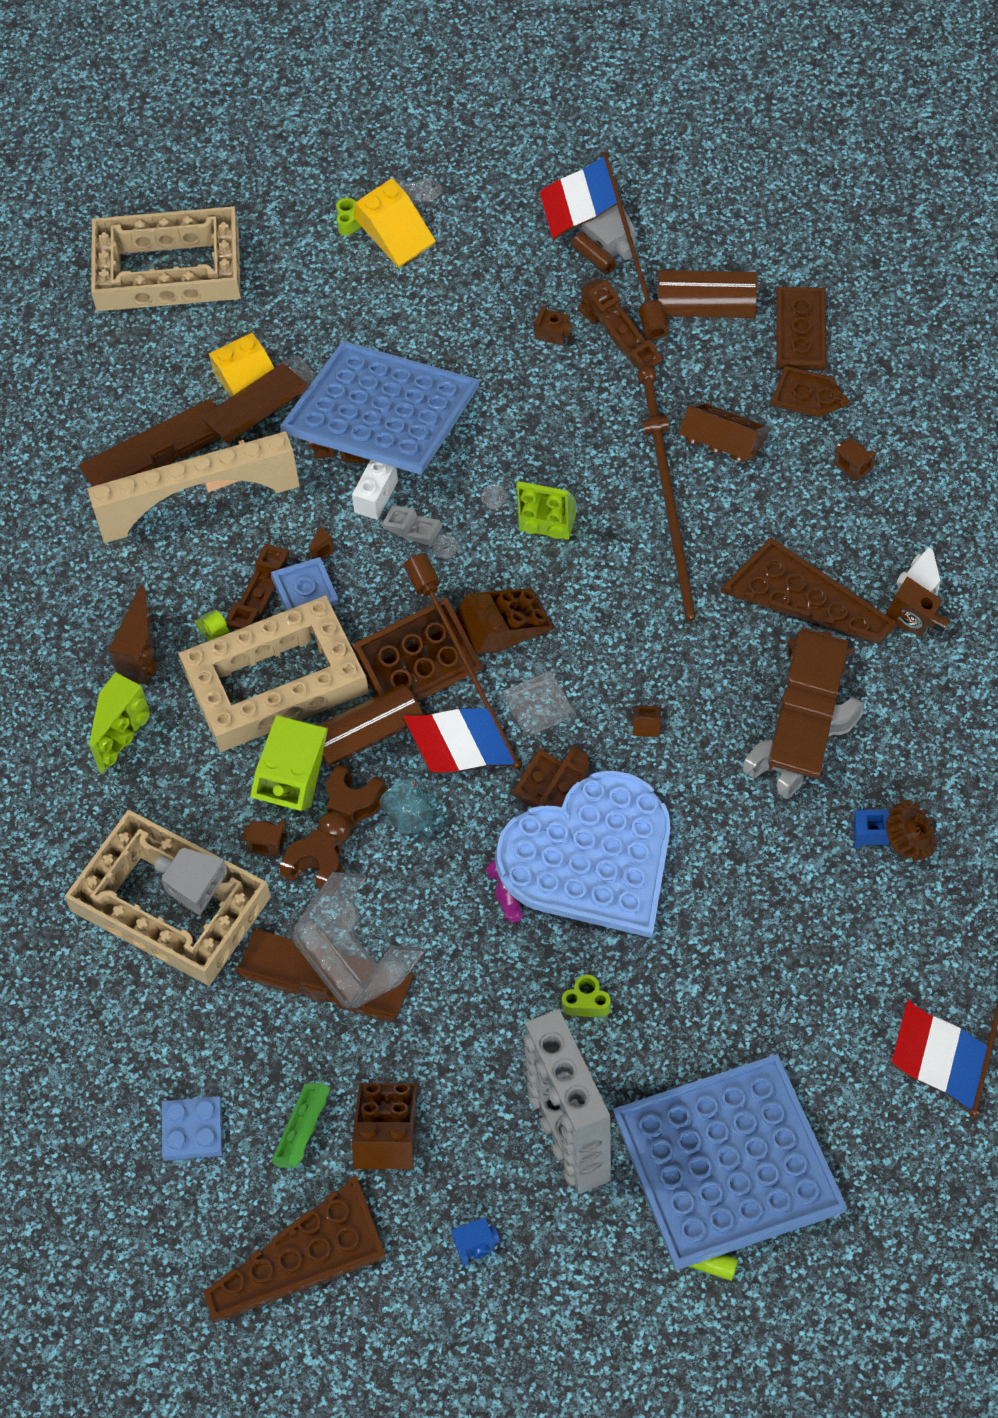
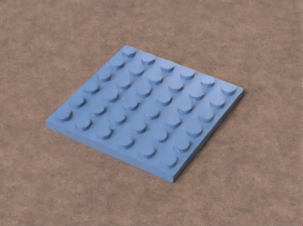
(380, 407)
(728, 1161)

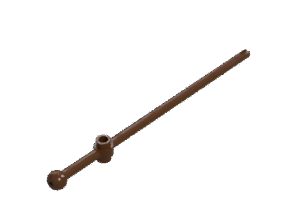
(655, 426)

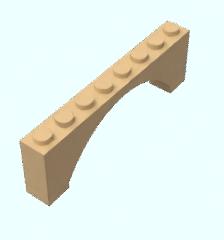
(125, 500)

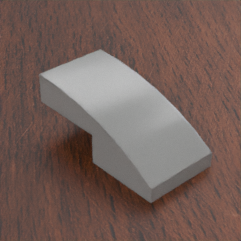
(408, 525)

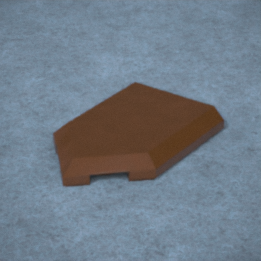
(808, 393)

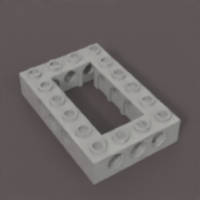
(560, 1078)

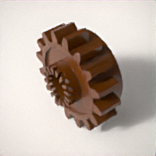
(910, 831)

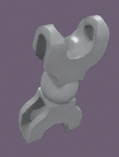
(756, 763)

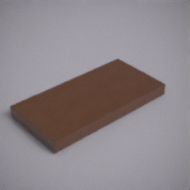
(801, 328)
(254, 403)

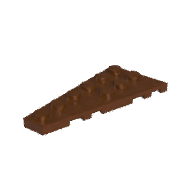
(796, 588)
(310, 1251)

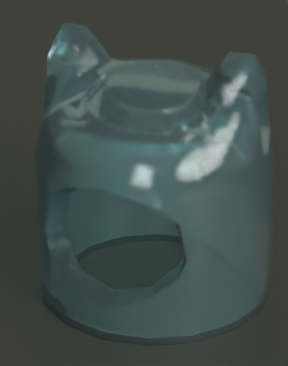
(408, 807)

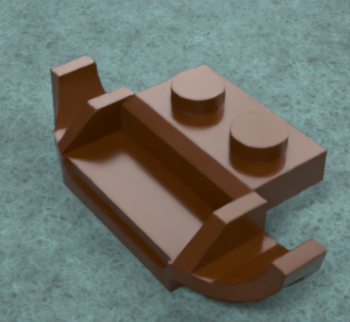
(549, 779)

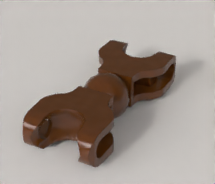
(334, 828)

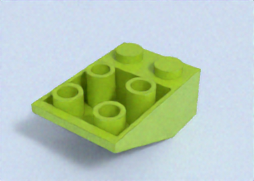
(545, 510)
(117, 717)
(290, 763)

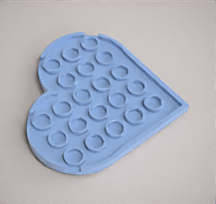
(592, 856)

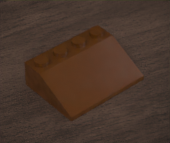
(416, 653)

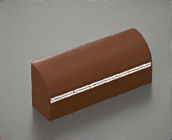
(708, 293)
(368, 724)

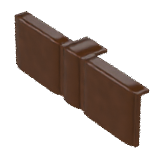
(153, 447)
(808, 703)
(282, 966)

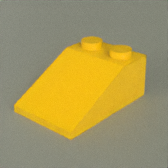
(393, 222)
(240, 363)

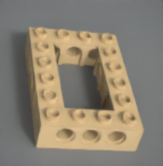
(159, 232)
(298, 699)
(96, 900)

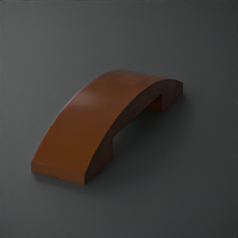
(621, 328)
(259, 590)

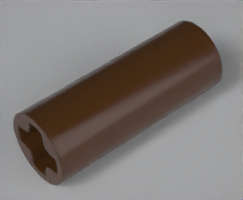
(594, 253)

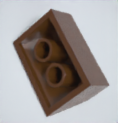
(723, 431)

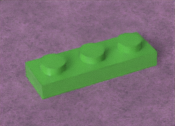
(300, 1125)

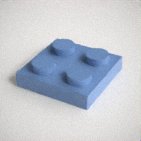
(303, 584)
(192, 1128)

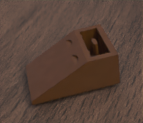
(502, 619)
(385, 1126)

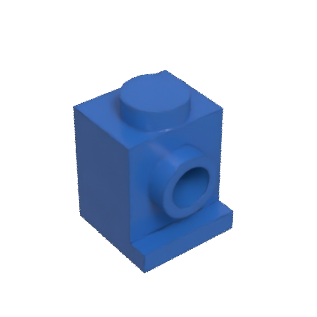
(870, 827)
(474, 1240)

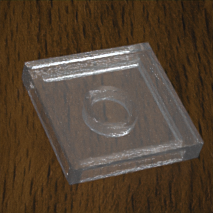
(538, 703)

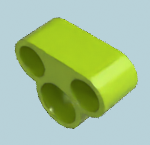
(345, 219)
(212, 625)
(586, 1003)

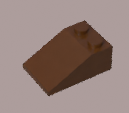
(134, 644)

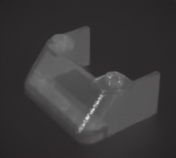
(338, 956)

